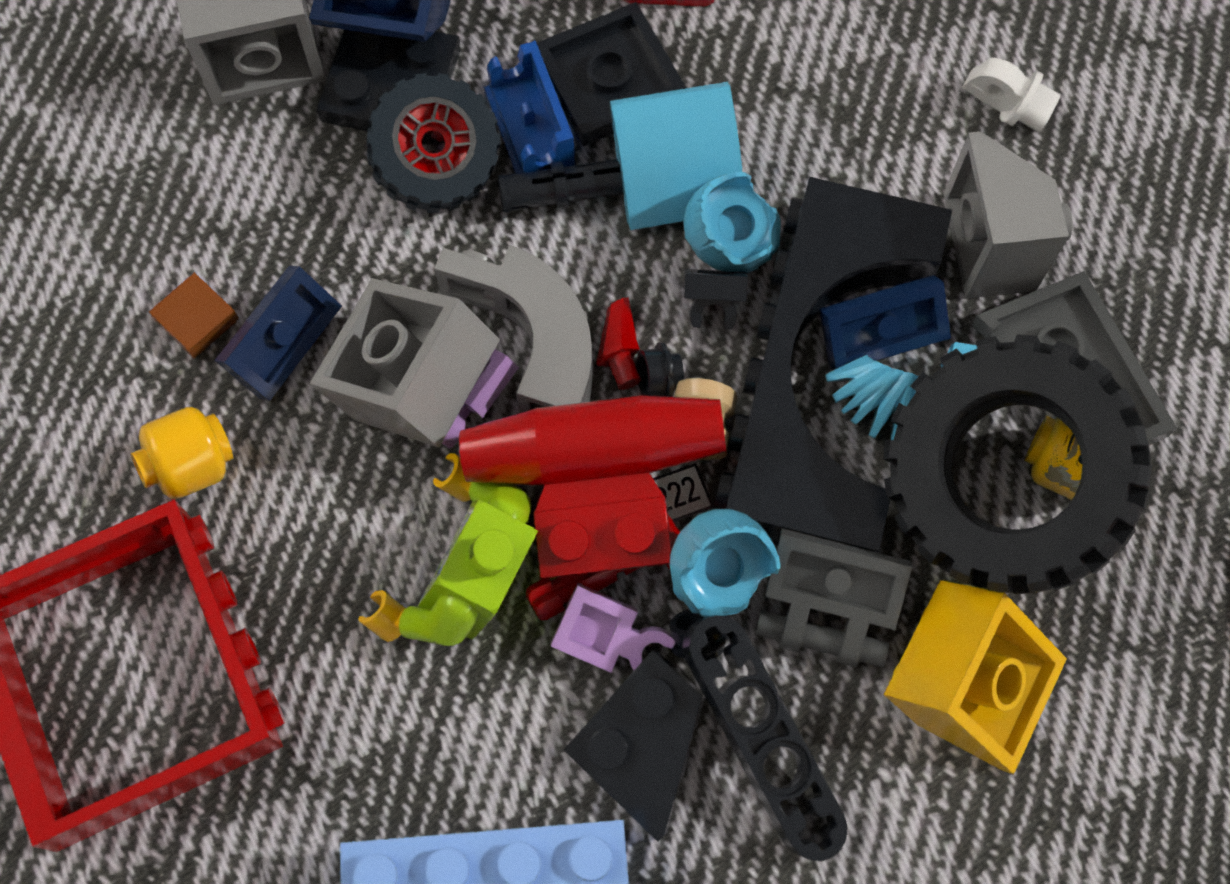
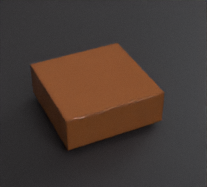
(194, 315)

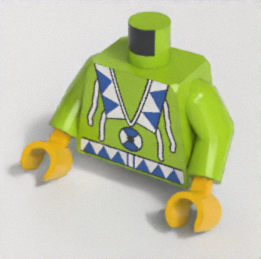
(472, 571)

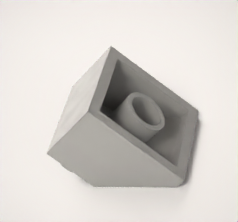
(1003, 219)

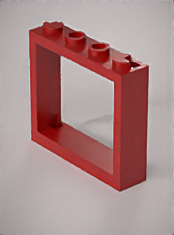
(22, 739)

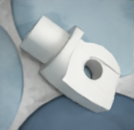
(1012, 93)

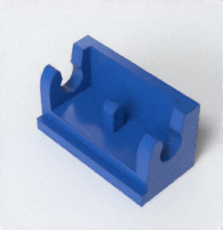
(529, 113)

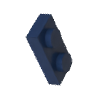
(886, 322)
(278, 333)

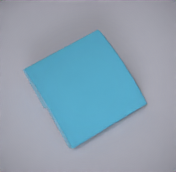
(672, 148)

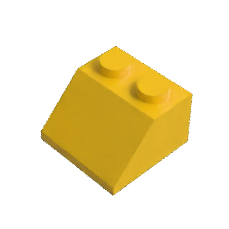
(976, 673)

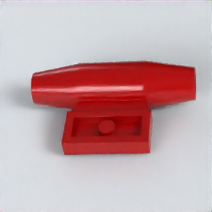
(595, 471)

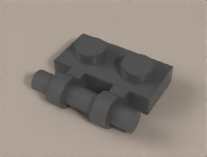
(837, 581)

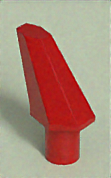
(620, 345)

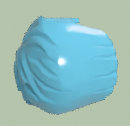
(731, 224)
(721, 562)

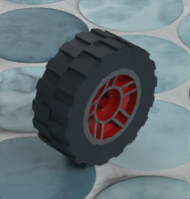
(447, 113)

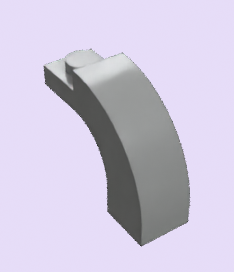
(542, 306)

